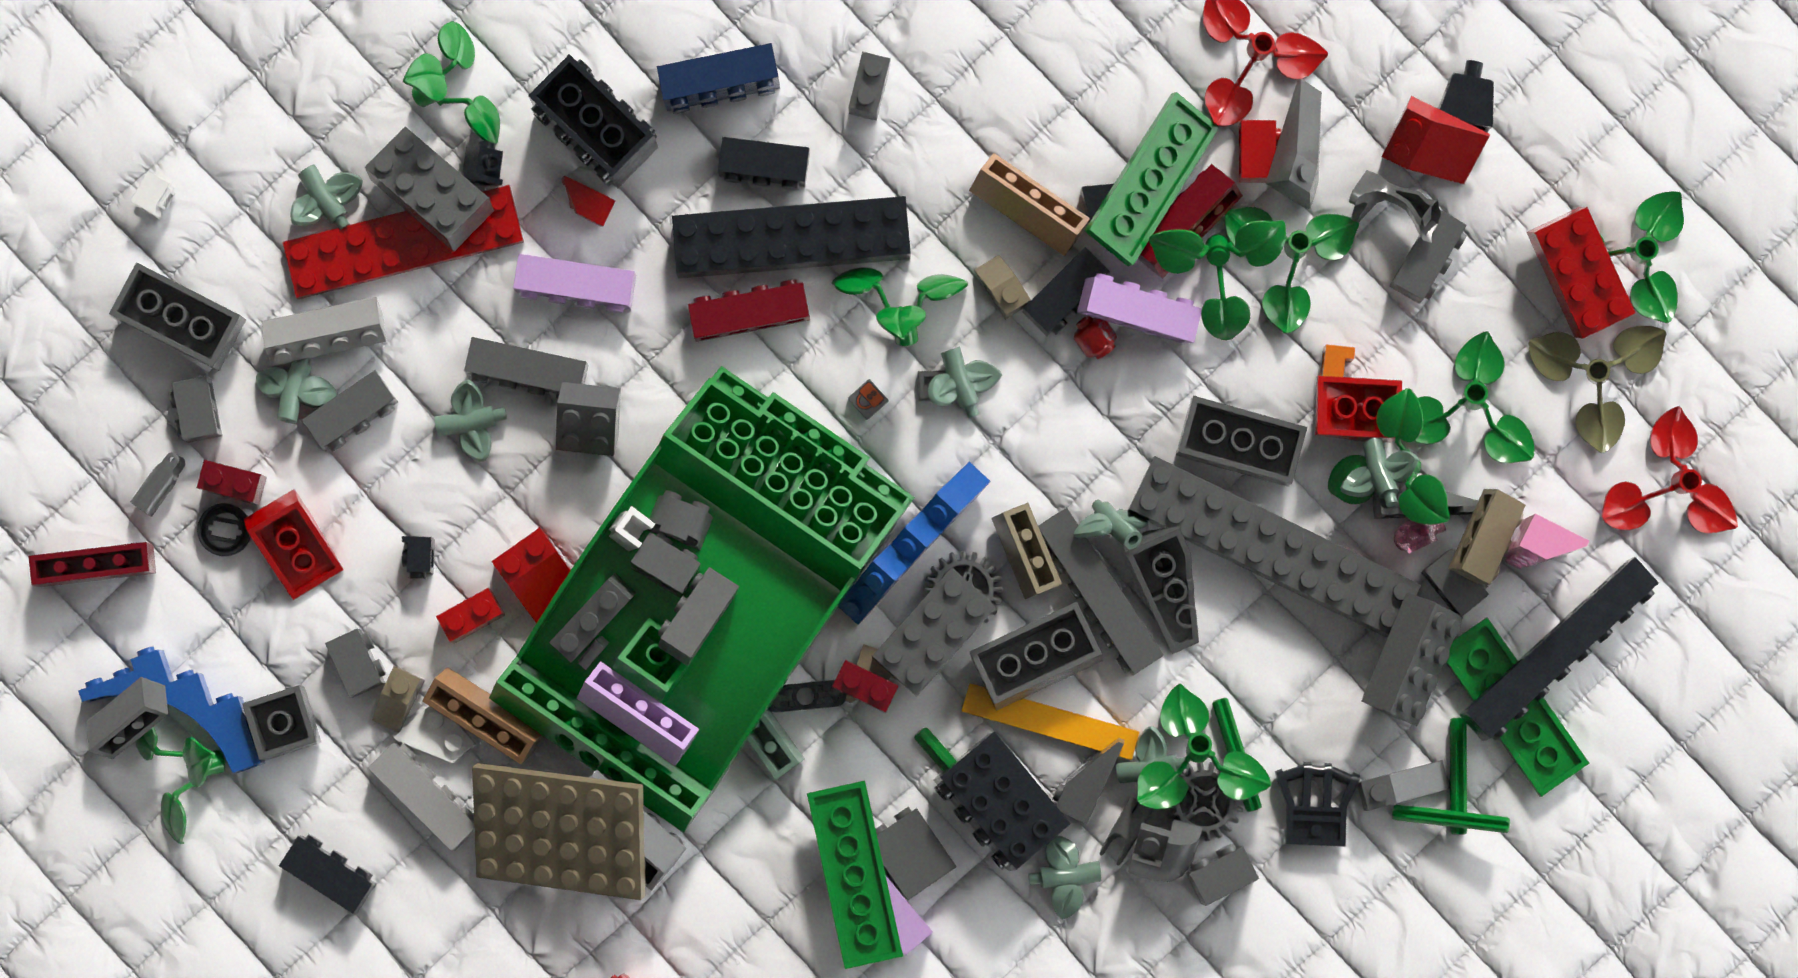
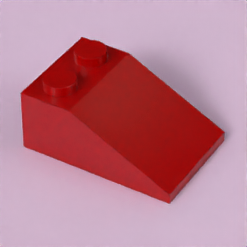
(1434, 142)
(1350, 406)
(293, 544)
(533, 571)

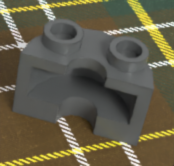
(680, 519)

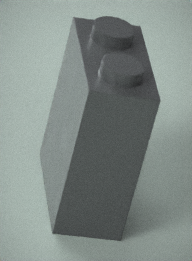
(912, 853)

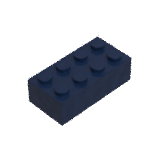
(718, 78)

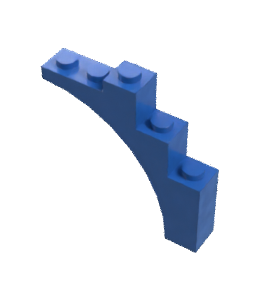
(913, 542)
(189, 694)

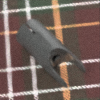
(158, 484)
(1127, 826)

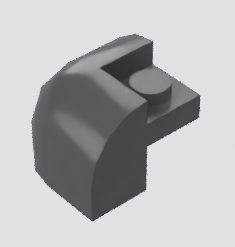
(1164, 853)

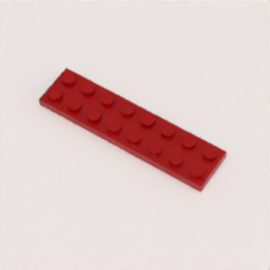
(391, 247)

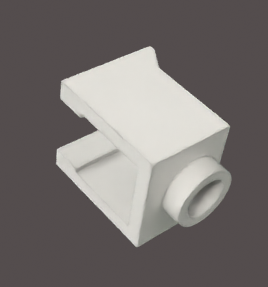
(154, 193)
(629, 527)

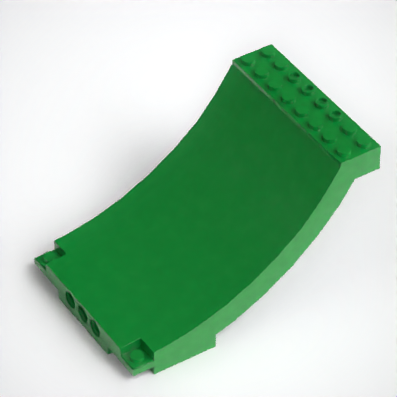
(788, 526)

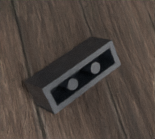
(763, 163)
(1063, 293)
(328, 873)

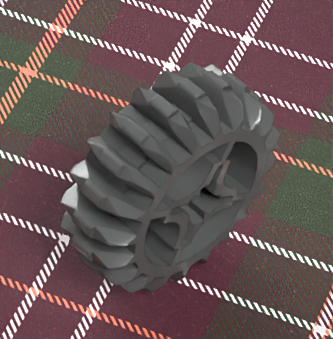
(970, 566)
(1221, 821)

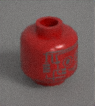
(1095, 337)

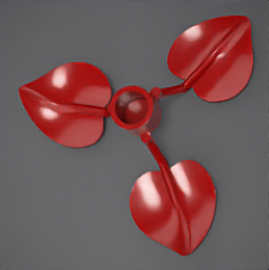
(1296, 56)
(1710, 509)

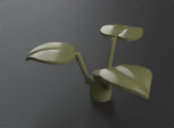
(1556, 355)

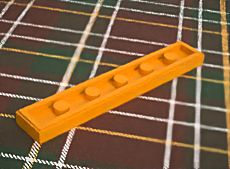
(1051, 722)

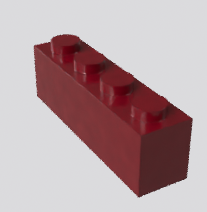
(1196, 210)
(748, 311)
(92, 564)

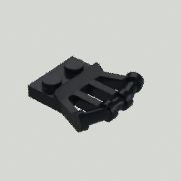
(1316, 824)

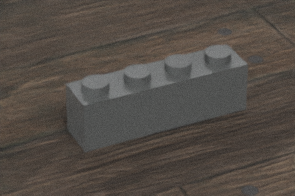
(522, 367)

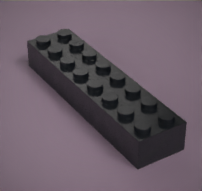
(791, 237)

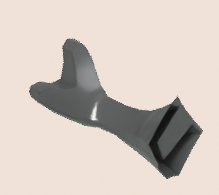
(1375, 189)

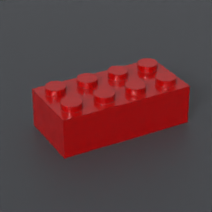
(1581, 272)

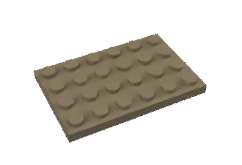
(559, 831)

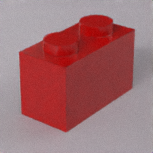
(1256, 149)
(470, 615)

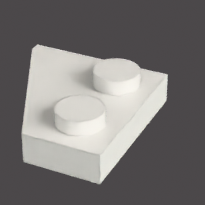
(436, 736)

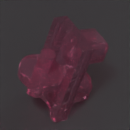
(1414, 535)

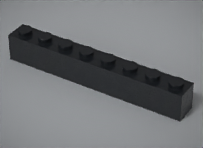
(1559, 649)

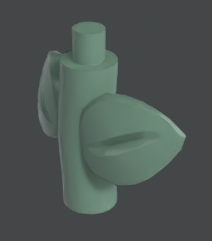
(324, 198)
(962, 381)
(294, 388)
(470, 421)
(1380, 472)
(1119, 524)
(1148, 748)
(1065, 876)

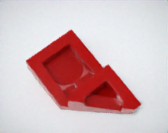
(588, 202)

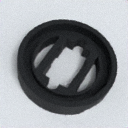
(209, 517)

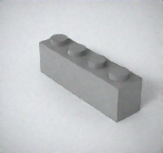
(323, 331)
(423, 796)

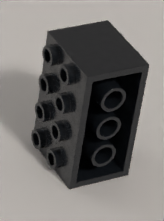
(593, 121)
(1000, 802)

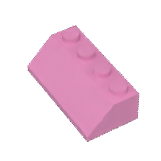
(1540, 541)

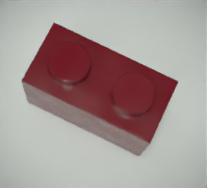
(231, 482)
(865, 686)

